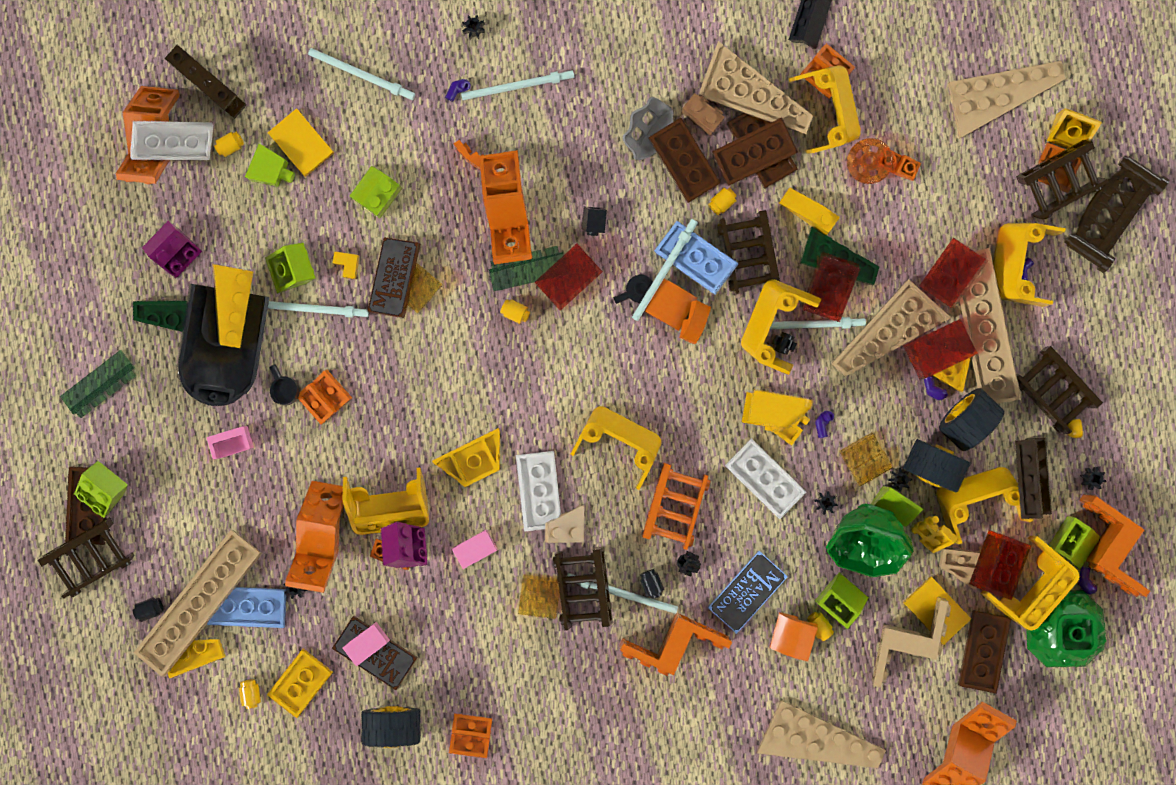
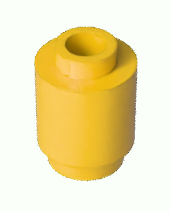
(229, 144)
(722, 201)
(515, 311)
(824, 627)
(249, 693)

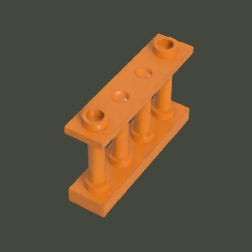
(663, 492)

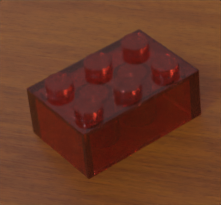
(953, 273)
(568, 277)
(833, 283)
(940, 349)
(1000, 565)

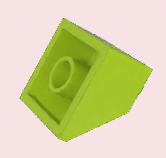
(376, 191)
(290, 267)
(902, 507)

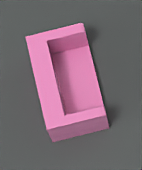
(230, 442)
(474, 549)
(366, 644)

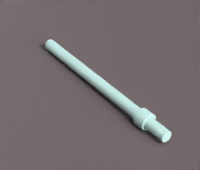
(555, 77)
(395, 88)
(684, 237)
(348, 311)
(845, 323)
(632, 596)

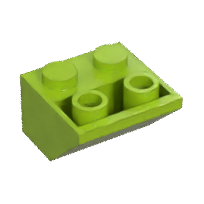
(100, 489)
(1074, 541)
(842, 600)

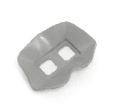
(662, 117)

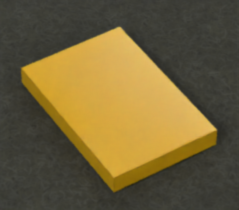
(300, 142)
(923, 603)
(300, 683)

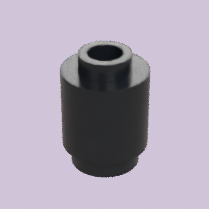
(651, 584)
(148, 609)

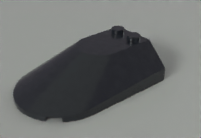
(214, 371)

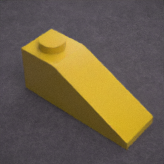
(809, 211)

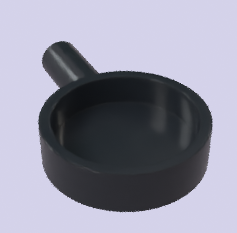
(635, 289)
(283, 389)

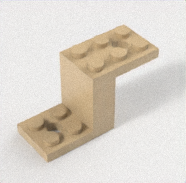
(911, 641)

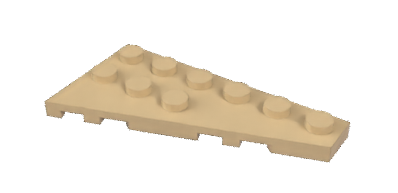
(742, 88)
(992, 95)
(896, 323)
(805, 736)

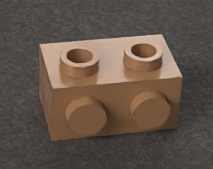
(703, 114)

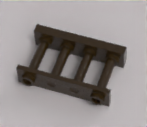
(205, 81)
(1047, 169)
(763, 240)
(1076, 385)
(1033, 478)
(69, 549)
(601, 596)

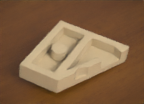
(567, 527)
(959, 563)

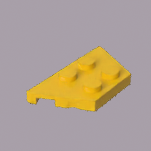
(473, 459)

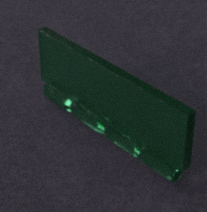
(523, 272)
(102, 379)

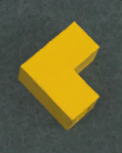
(350, 263)

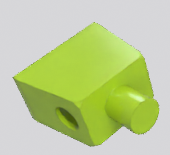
(268, 168)

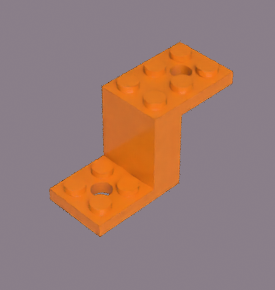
(146, 105)
(505, 207)
(316, 537)
(1114, 545)
(674, 644)
(971, 747)

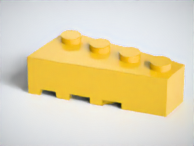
(231, 302)

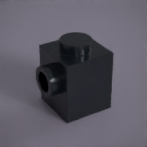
(594, 220)

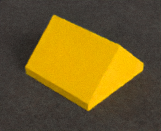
(1072, 128)

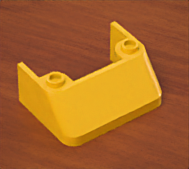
(848, 124)
(1010, 260)
(773, 296)
(774, 410)
(626, 431)
(974, 489)
(373, 512)
(1046, 593)

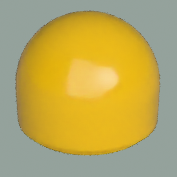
(1076, 428)

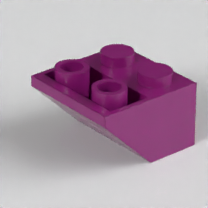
(171, 249)
(403, 545)

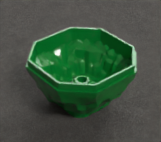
(870, 542)
(1053, 639)

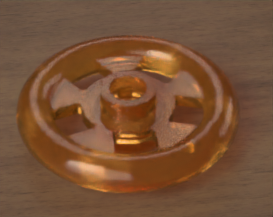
(883, 170)

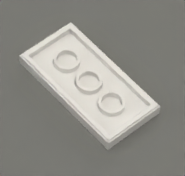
(171, 140)
(765, 478)
(538, 489)

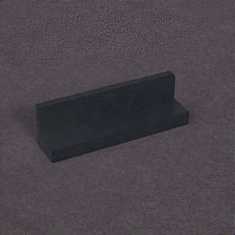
(809, 22)

